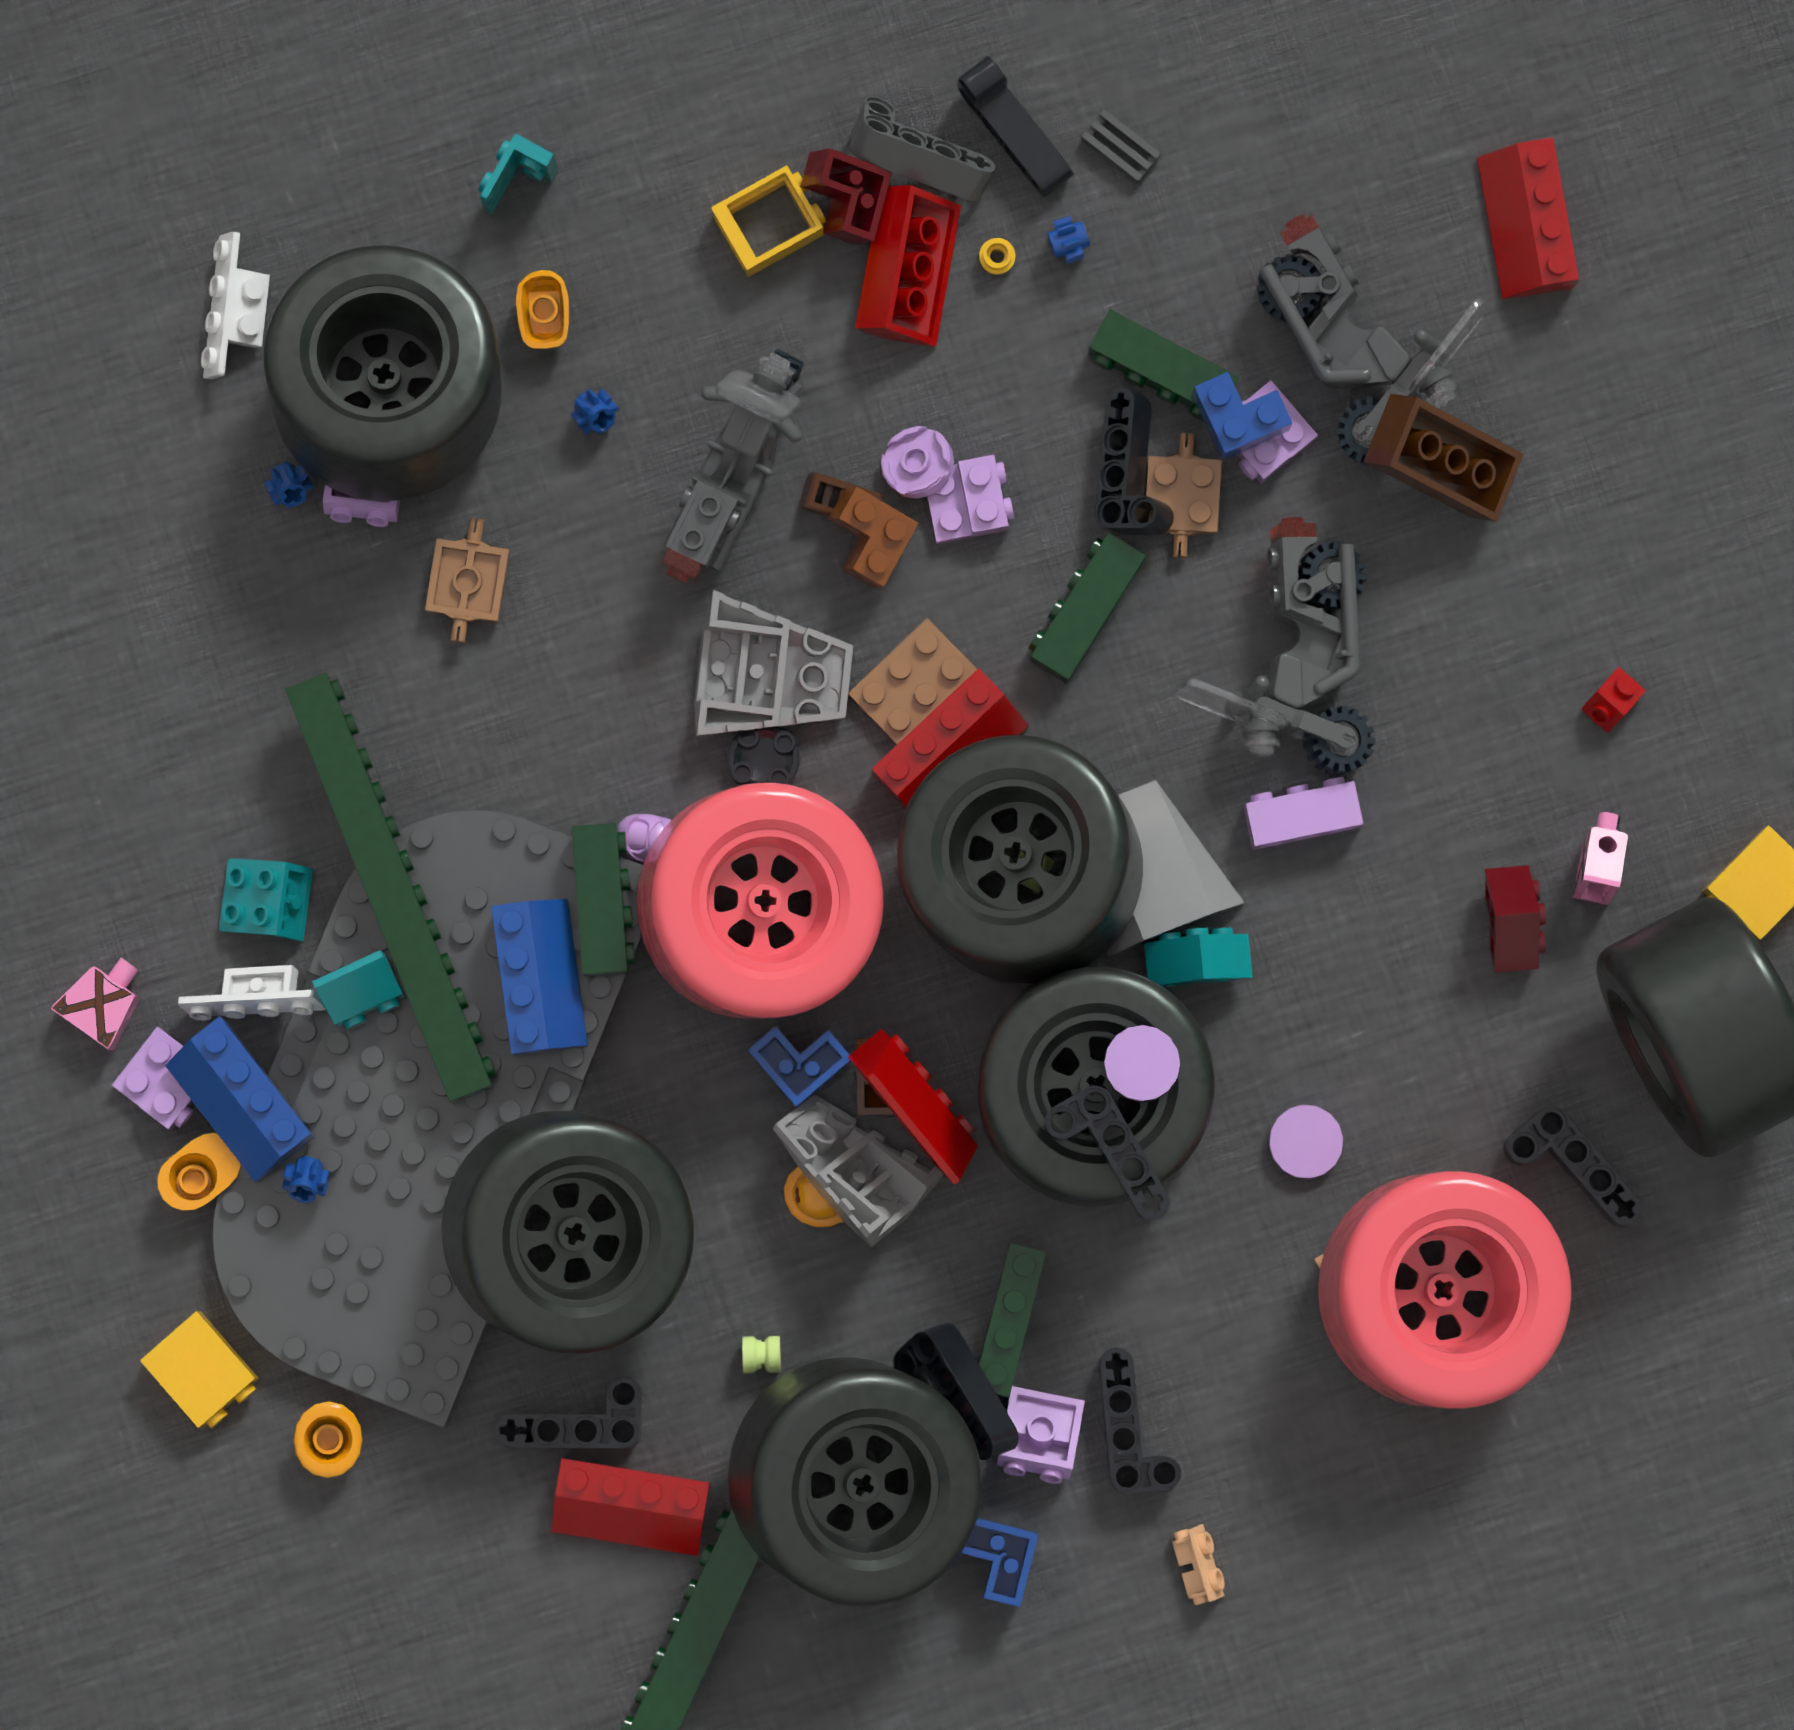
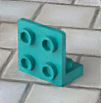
(536, 164)
(266, 898)

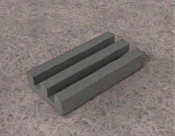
(1127, 133)

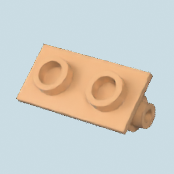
(1196, 1547)

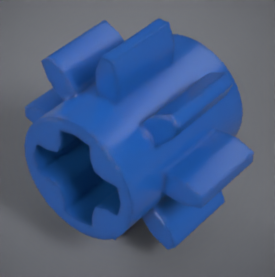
(1068, 239)
(594, 411)
(288, 485)
(305, 1179)

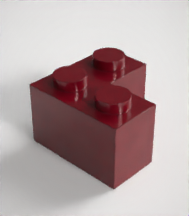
(855, 190)
(1514, 918)

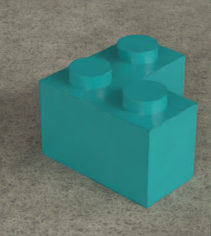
(1198, 957)

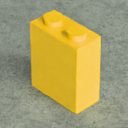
(1758, 882)
(200, 1371)

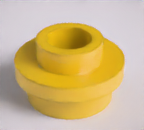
(1002, 246)

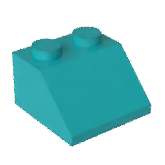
(360, 990)

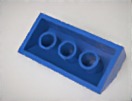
(539, 976)
(239, 1099)

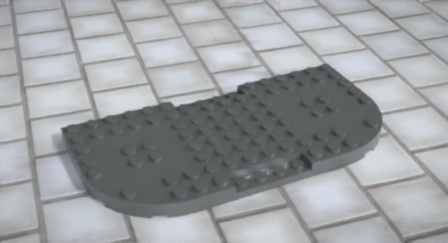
(361, 1274)

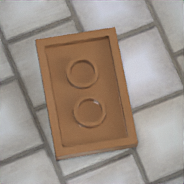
(912, 681)

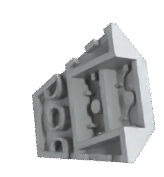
(766, 671)
(1178, 872)
(855, 1170)

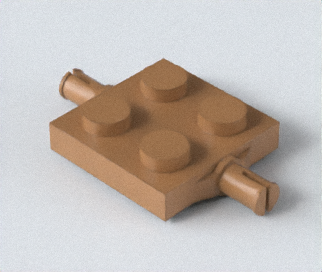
(1190, 489)
(467, 580)

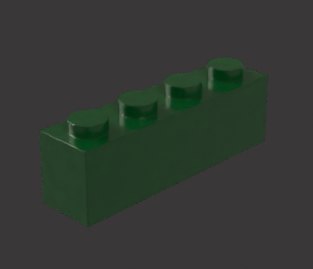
(1152, 361)
(1086, 608)
(601, 899)
(1010, 1316)

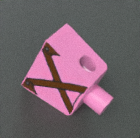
(1601, 861)
(101, 1003)

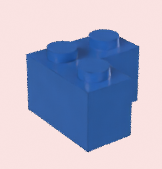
(1236, 425)
(795, 1073)
(1011, 1558)

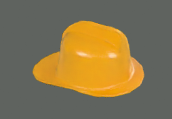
(197, 1173)

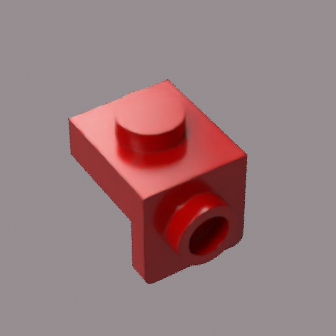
(1613, 700)

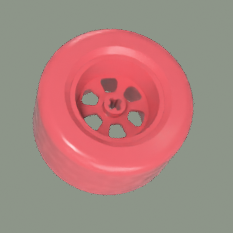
(692, 939)
(1520, 1273)

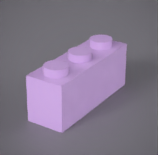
(1302, 813)

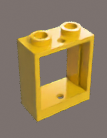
(723, 217)

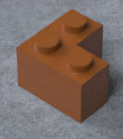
(881, 535)

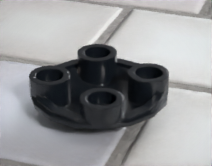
(763, 756)

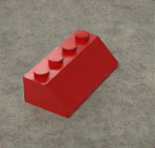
(1528, 219)
(908, 267)
(966, 716)
(915, 1103)
(630, 1506)

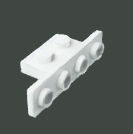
(236, 306)
(254, 991)

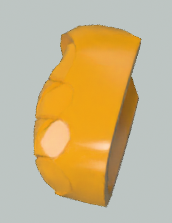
(543, 310)

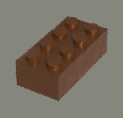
(1443, 457)

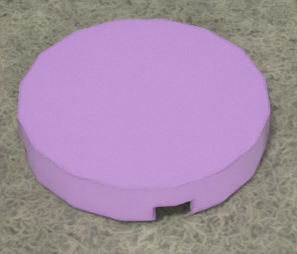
(917, 462)
(1142, 1063)
(1305, 1141)

